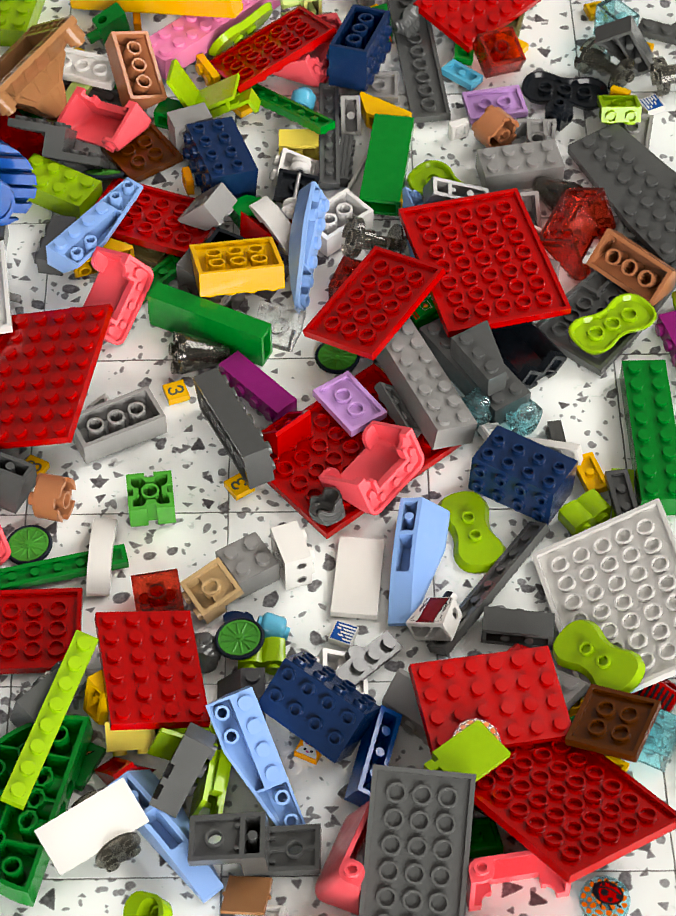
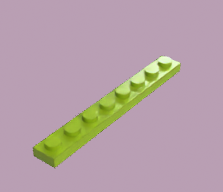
(49, 720)

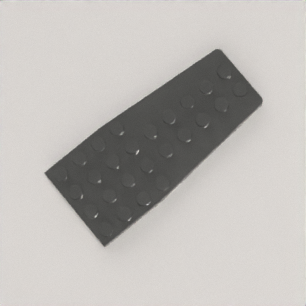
(635, 183)
(587, 299)

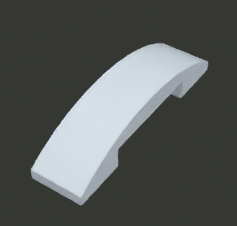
(274, 220)
(100, 557)

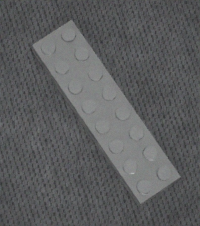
(426, 390)

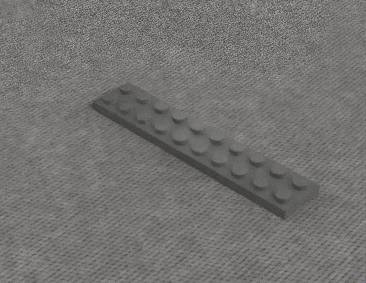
(420, 69)

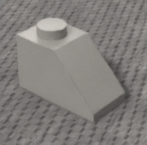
(350, 115)

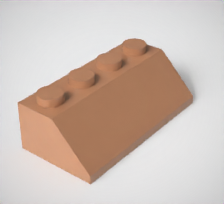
(135, 68)
(632, 267)

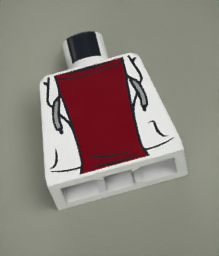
(436, 618)

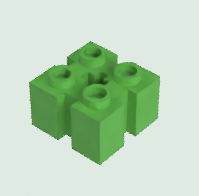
(150, 498)

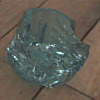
(478, 406)
(525, 418)

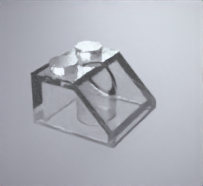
(286, 323)

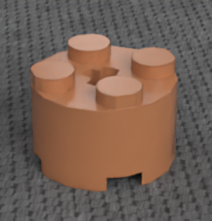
(495, 128)
(52, 497)

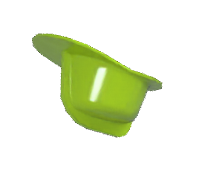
(146, 904)

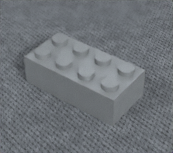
(518, 164)
(119, 424)

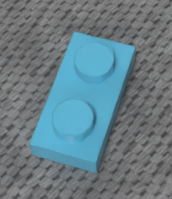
(462, 74)

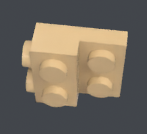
(210, 590)

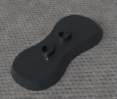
(582, 92)

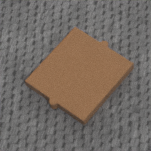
(246, 895)

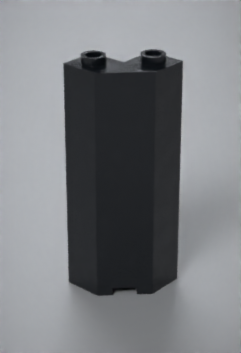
(528, 352)

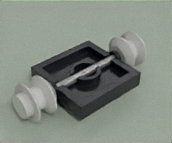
(291, 181)

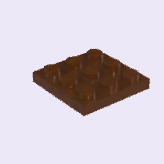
(145, 155)
(613, 723)

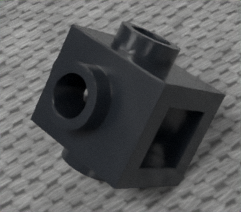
(560, 110)

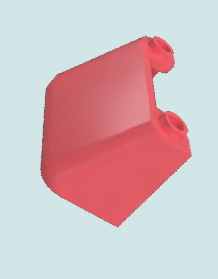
(312, 66)
(103, 122)
(124, 285)
(380, 470)
(507, 868)
(342, 873)

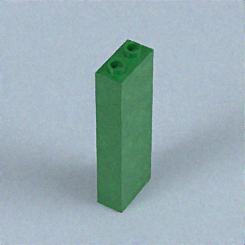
(387, 163)
(188, 313)

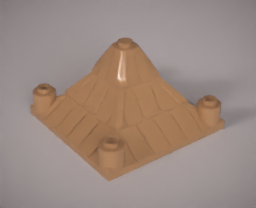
(34, 69)

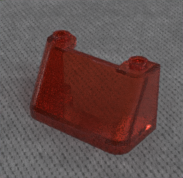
(573, 225)

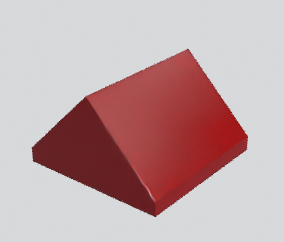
(288, 431)

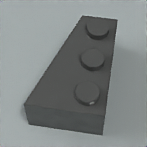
(625, 40)
(187, 282)
(480, 358)
(29, 702)
(183, 769)

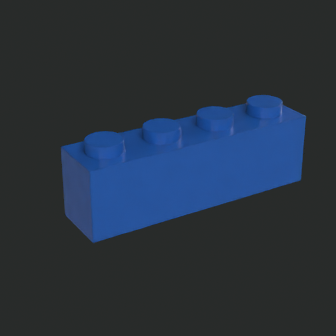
(376, 749)

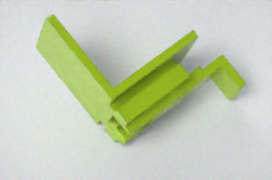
(218, 97)
(470, 751)
(214, 782)

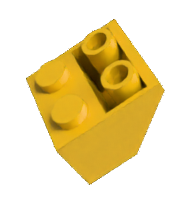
(95, 699)

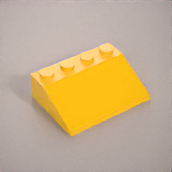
(237, 266)

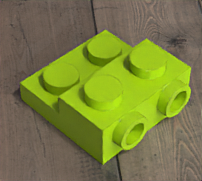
(619, 109)

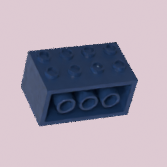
(359, 48)
(220, 155)
(522, 474)
(318, 706)

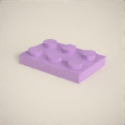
(507, 98)
(349, 403)

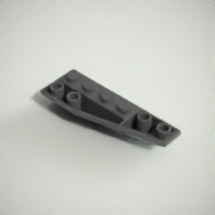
(16, 481)

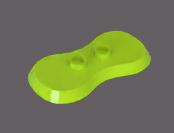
(239, 31)
(425, 171)
(621, 317)
(474, 541)
(586, 650)

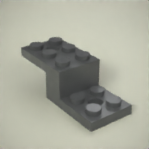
(59, 141)
(254, 844)

